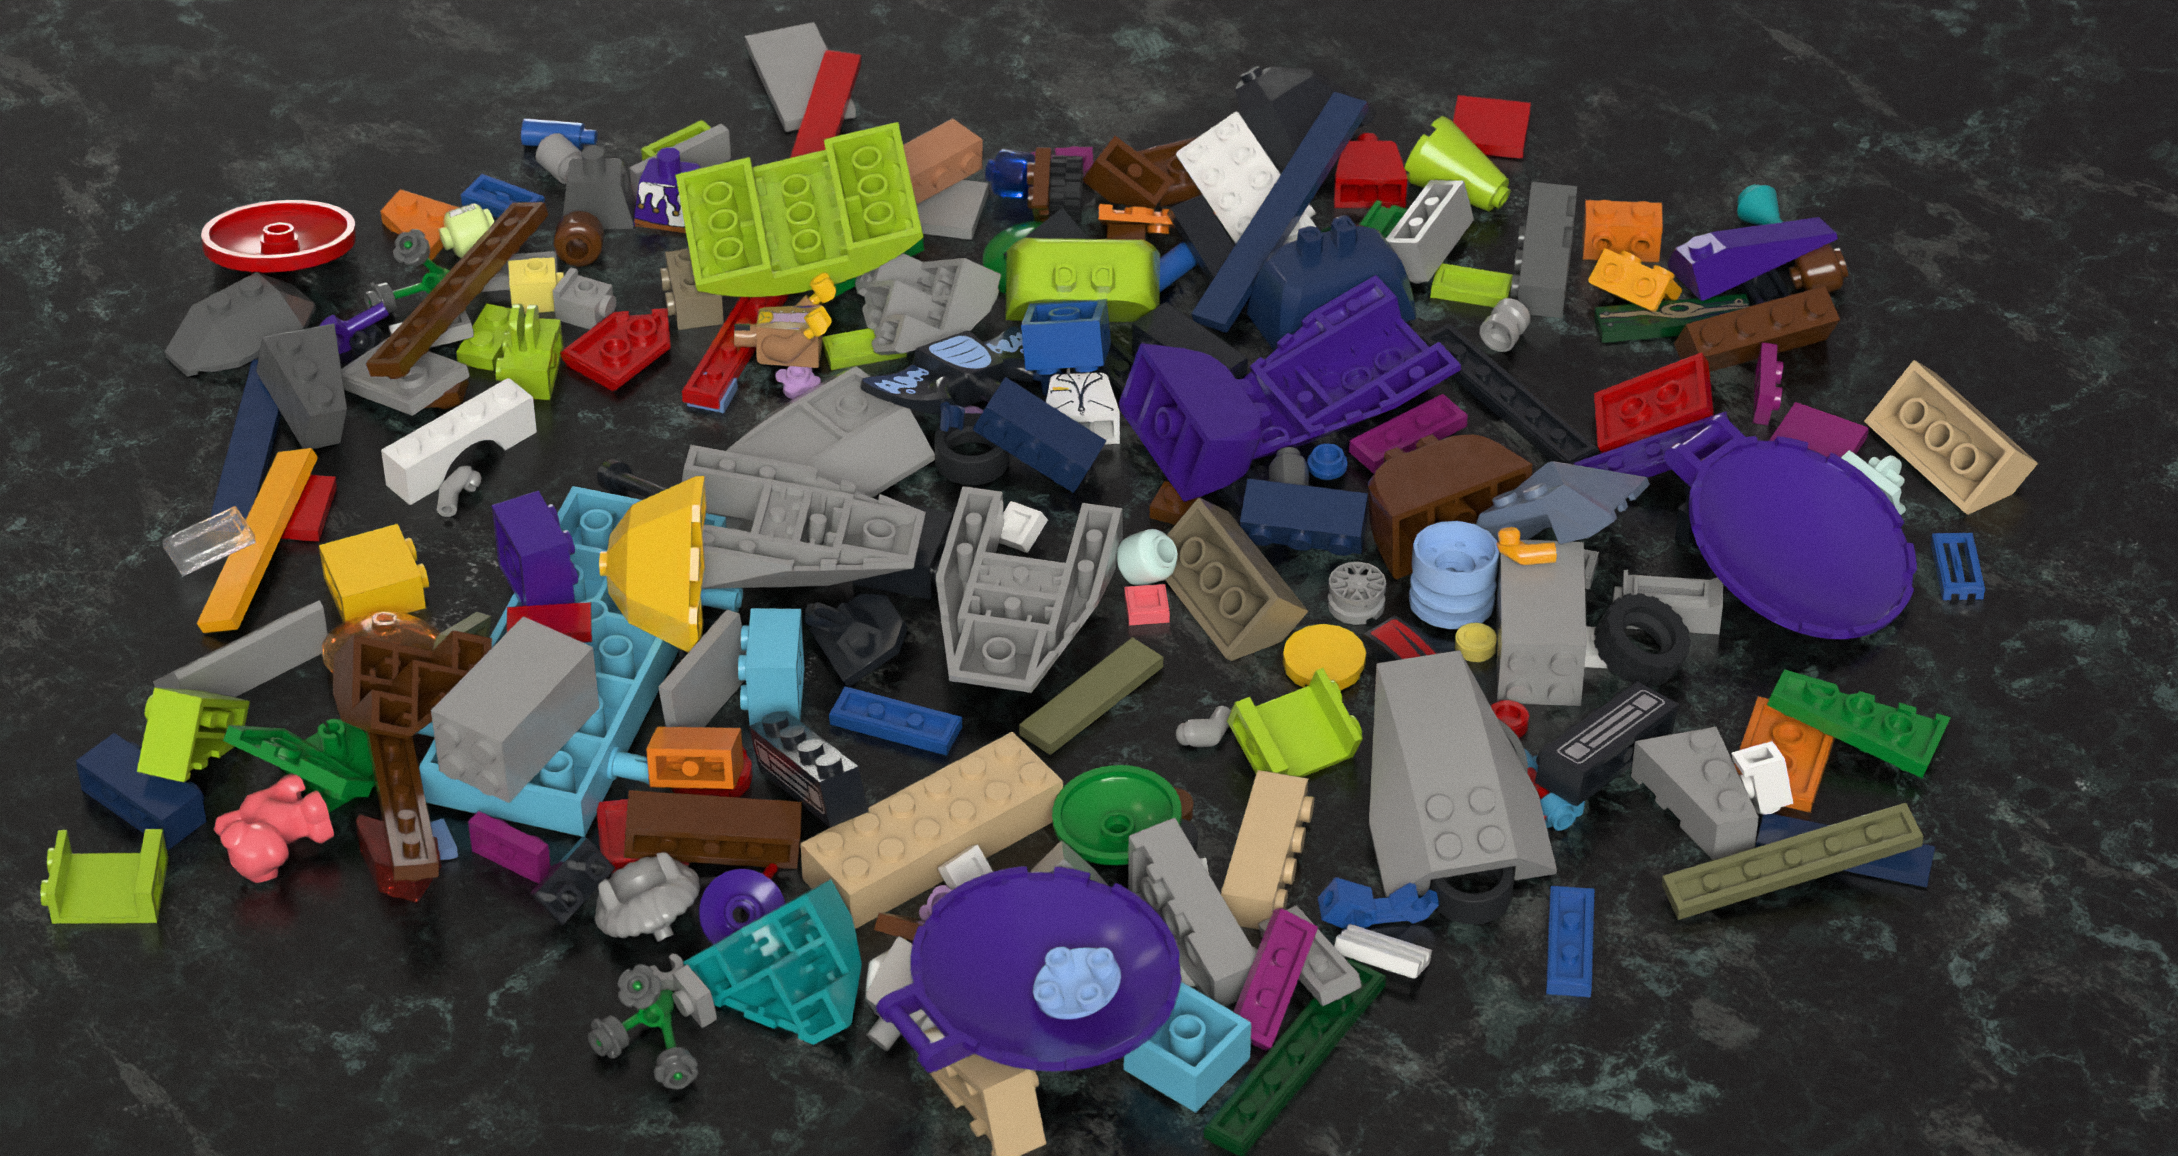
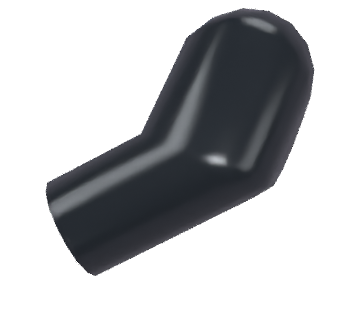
(366, 338)

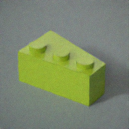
(186, 730)

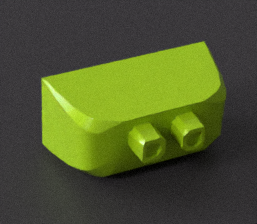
(1083, 270)

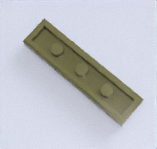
(1091, 696)

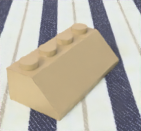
(1949, 440)

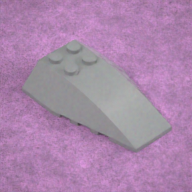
(1447, 780)

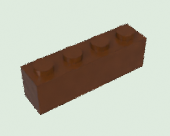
(1739, 334)
(713, 829)

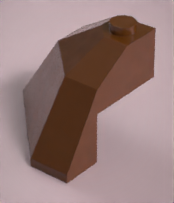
(396, 686)

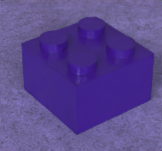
(534, 551)

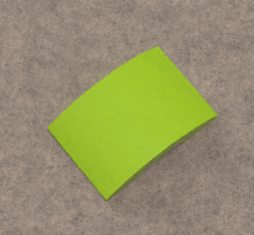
(800, 216)

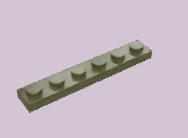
(1792, 861)

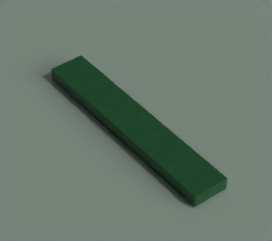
(1289, 1065)

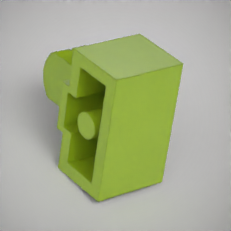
(531, 352)

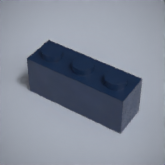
(1039, 435)
(1304, 516)
(141, 799)

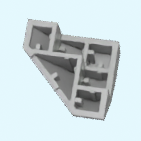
(924, 301)

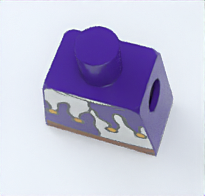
(658, 194)

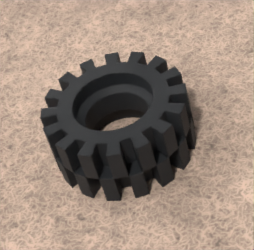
(1066, 186)

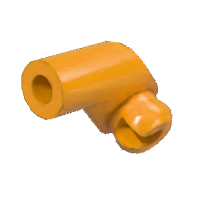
(1523, 553)

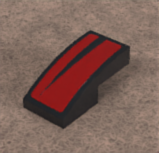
(1397, 641)

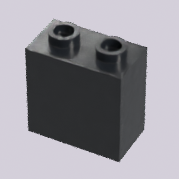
(922, 578)

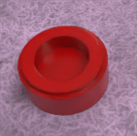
(1513, 715)

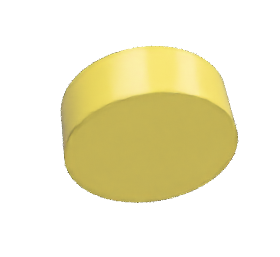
(1476, 642)

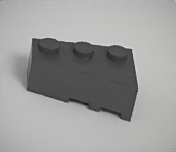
(1546, 249)
(306, 383)

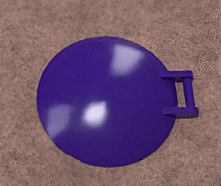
(1796, 532)
(991, 939)

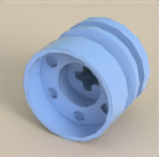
(1453, 574)

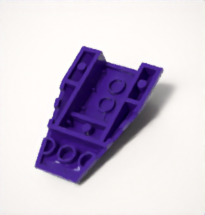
(1344, 368)

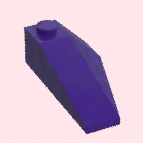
(1733, 256)

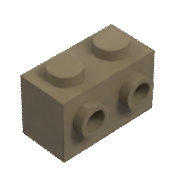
(688, 305)

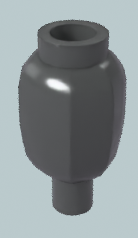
(1289, 467)

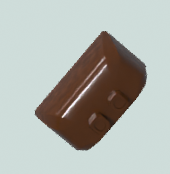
(1434, 485)

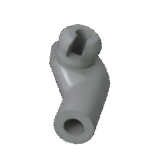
(449, 490)
(1204, 731)

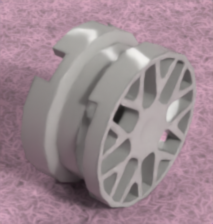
(1356, 595)

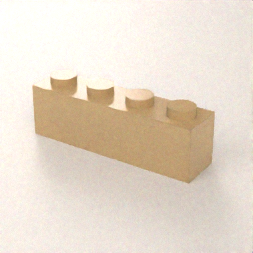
(1266, 847)

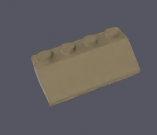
(1230, 583)

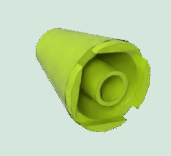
(1454, 157)

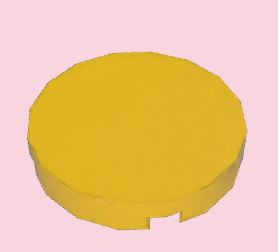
(1324, 647)

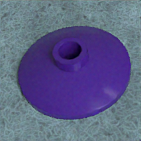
(735, 890)

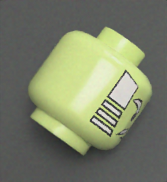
(464, 228)

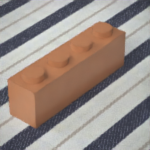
(942, 158)

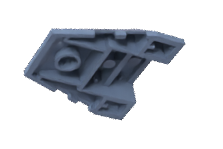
(1565, 497)

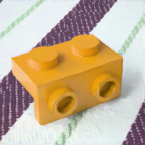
(1632, 281)

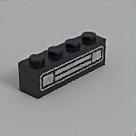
(1603, 743)
(808, 768)

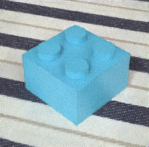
(772, 663)
(1193, 1050)

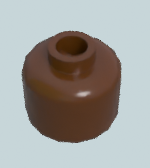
(579, 238)
(1819, 269)

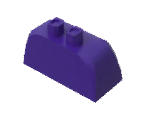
(1193, 417)

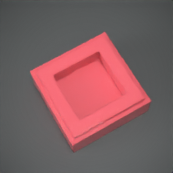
(1146, 604)

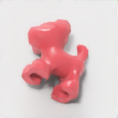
(269, 821)

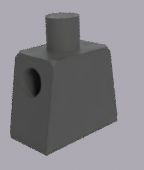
(600, 188)

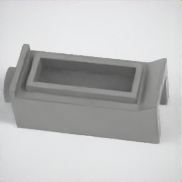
(1695, 600)

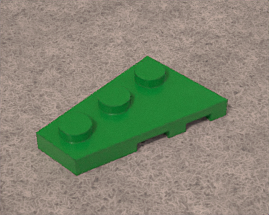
(300, 758)

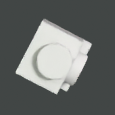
(1764, 777)

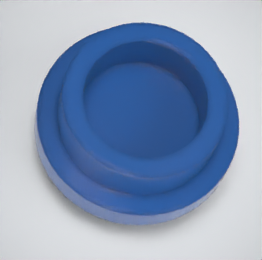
(1327, 462)

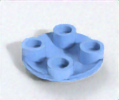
(1076, 982)

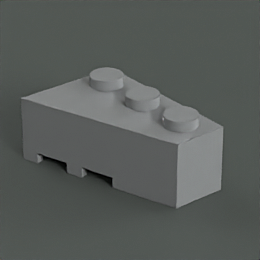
(1701, 787)

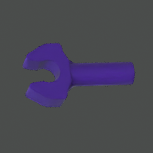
(347, 329)

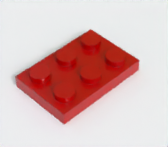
(1653, 403)

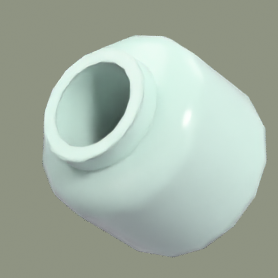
(1146, 557)

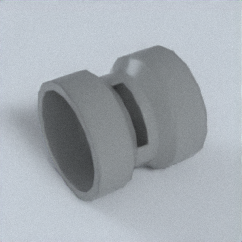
(1505, 325)

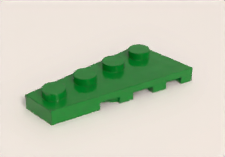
(1874, 728)

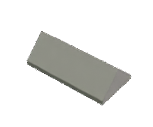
(255, 656)

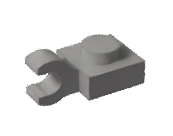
(690, 992)

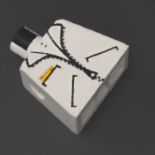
(1088, 401)

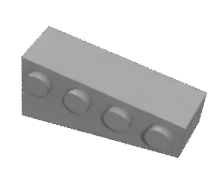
(1178, 887)

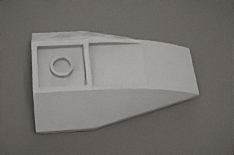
(840, 435)

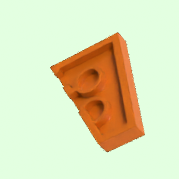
(1154, 221)

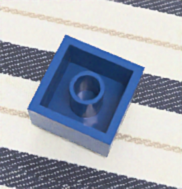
(1066, 336)

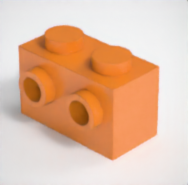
(1622, 227)
(695, 757)

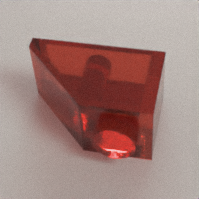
(376, 855)

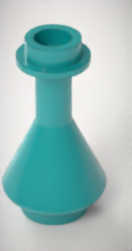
(1758, 205)

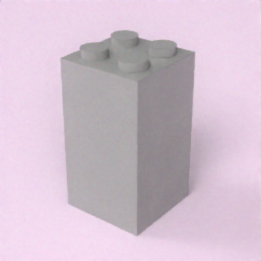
(1542, 628)
(515, 709)

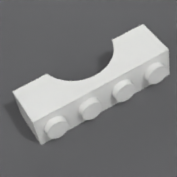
(422, 458)

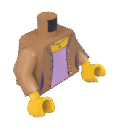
(790, 332)

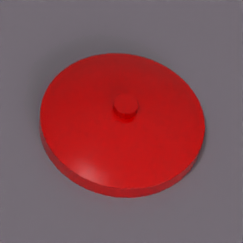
(278, 236)

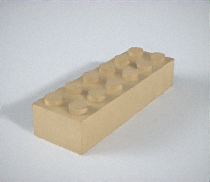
(902, 840)

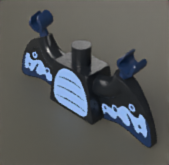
(955, 375)

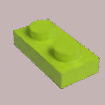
(487, 342)

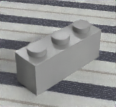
(1431, 228)

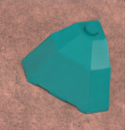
(789, 966)

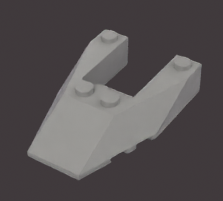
(802, 525)
(1017, 614)

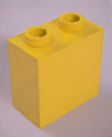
(374, 573)

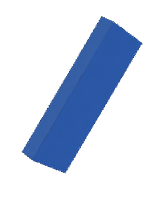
(895, 720)
(1570, 941)

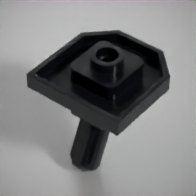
(857, 634)

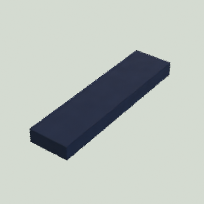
(1905, 867)

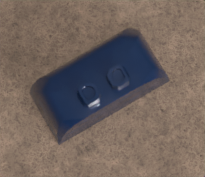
(1320, 269)

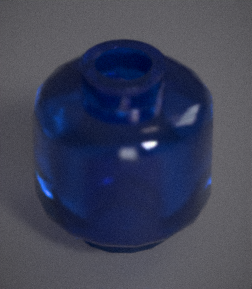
(1009, 173)

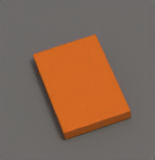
(1802, 746)

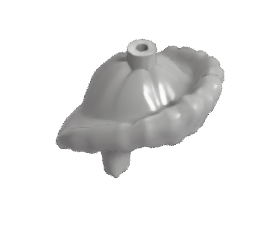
(645, 897)

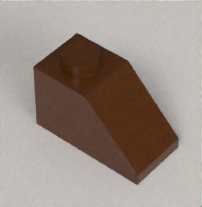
(1127, 176)

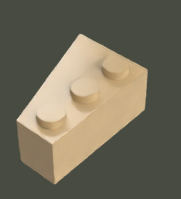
(997, 1098)

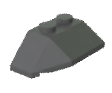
(230, 324)

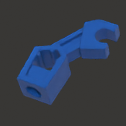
(1354, 904)

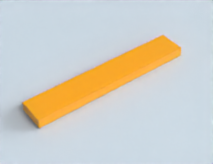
(267, 521)

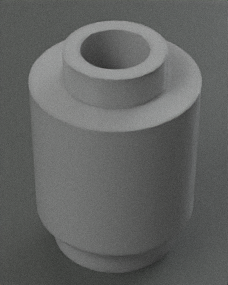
(554, 155)

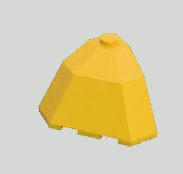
(659, 563)

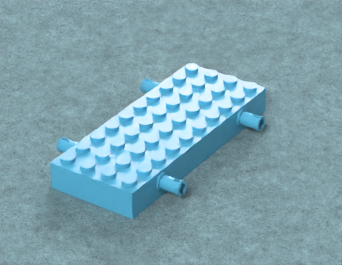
(628, 675)

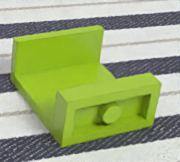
(1297, 730)
(105, 884)

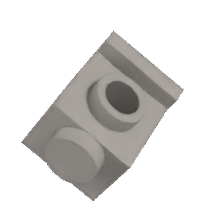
(582, 300)

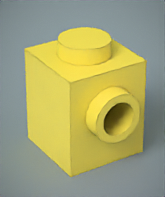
(534, 282)

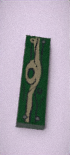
(1637, 323)

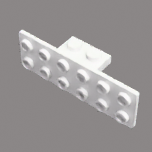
(1234, 175)

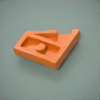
(413, 211)

